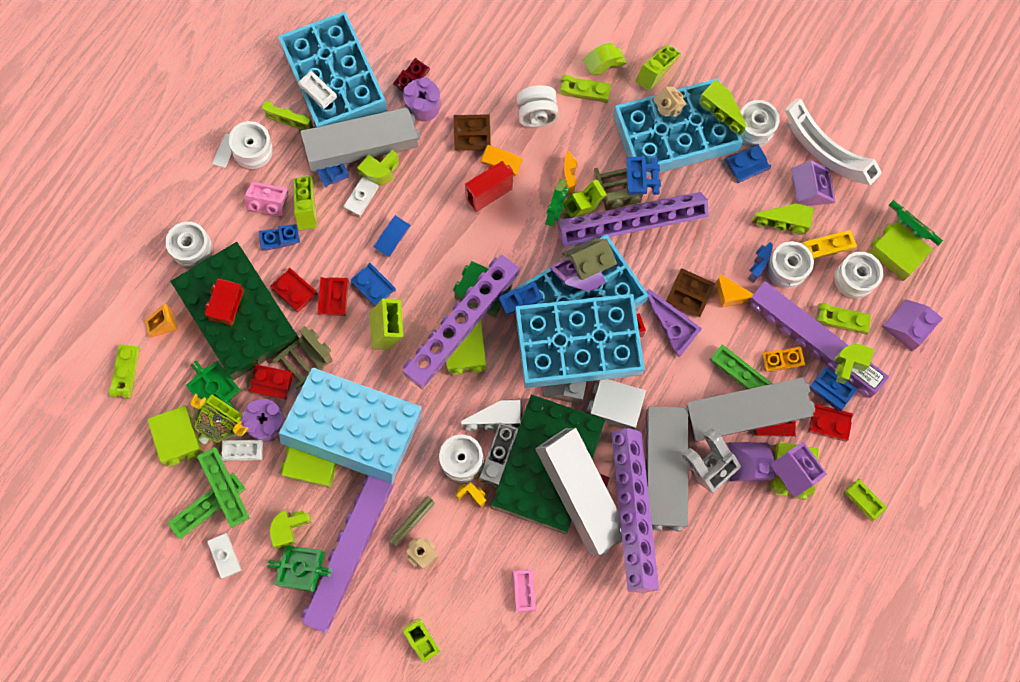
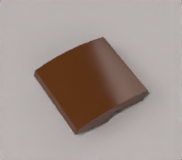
(471, 132)
(690, 292)

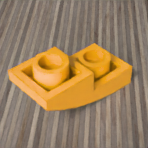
(493, 155)
(569, 170)
(783, 359)

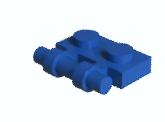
(636, 175)

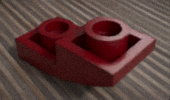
(415, 71)

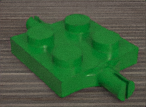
(556, 207)
(920, 229)
(213, 381)
(299, 568)

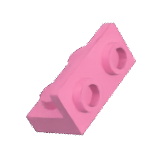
(266, 198)

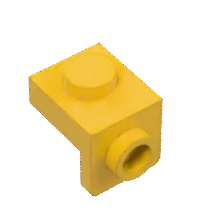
(477, 495)

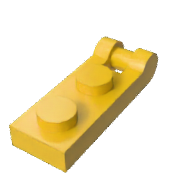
(831, 244)

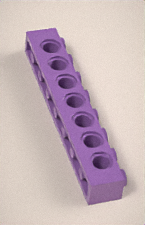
(633, 218)
(422, 376)
(635, 511)

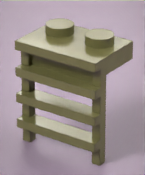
(618, 198)
(590, 257)
(315, 350)

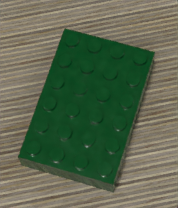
(259, 323)
(525, 484)

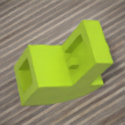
(603, 58)
(379, 172)
(585, 201)
(852, 356)
(282, 527)
(421, 639)

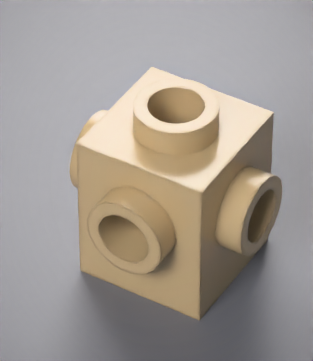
(669, 101)
(427, 558)

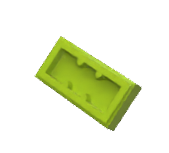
(865, 500)

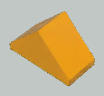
(731, 293)
(161, 321)

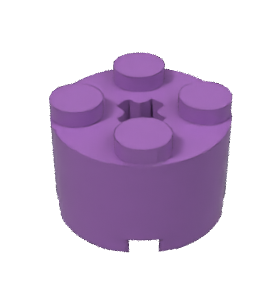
(422, 99)
(258, 411)

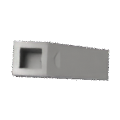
(498, 454)

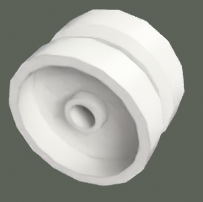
(537, 106)
(761, 122)
(250, 145)
(189, 244)
(789, 265)
(858, 275)
(463, 470)

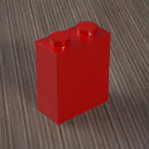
(489, 185)

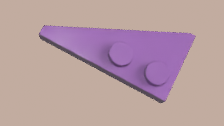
(677, 326)

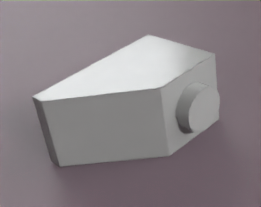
(566, 392)

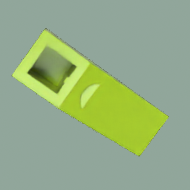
(657, 67)
(722, 104)
(305, 203)
(790, 217)

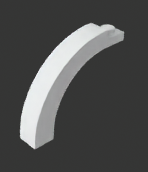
(826, 150)

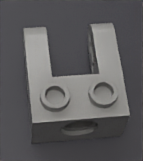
(716, 467)

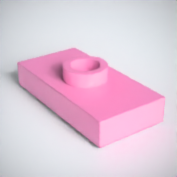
(524, 590)

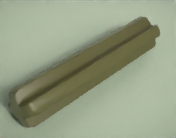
(411, 521)

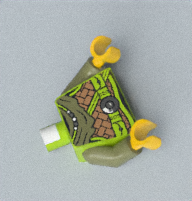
(216, 419)

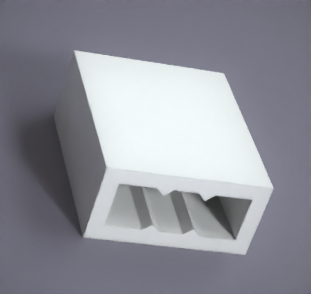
(617, 403)

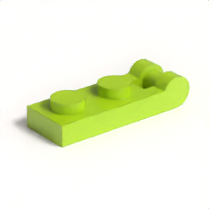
(585, 89)
(286, 116)
(844, 318)
(124, 371)

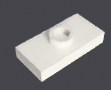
(317, 89)
(361, 196)
(242, 450)
(224, 556)

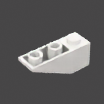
(489, 418)

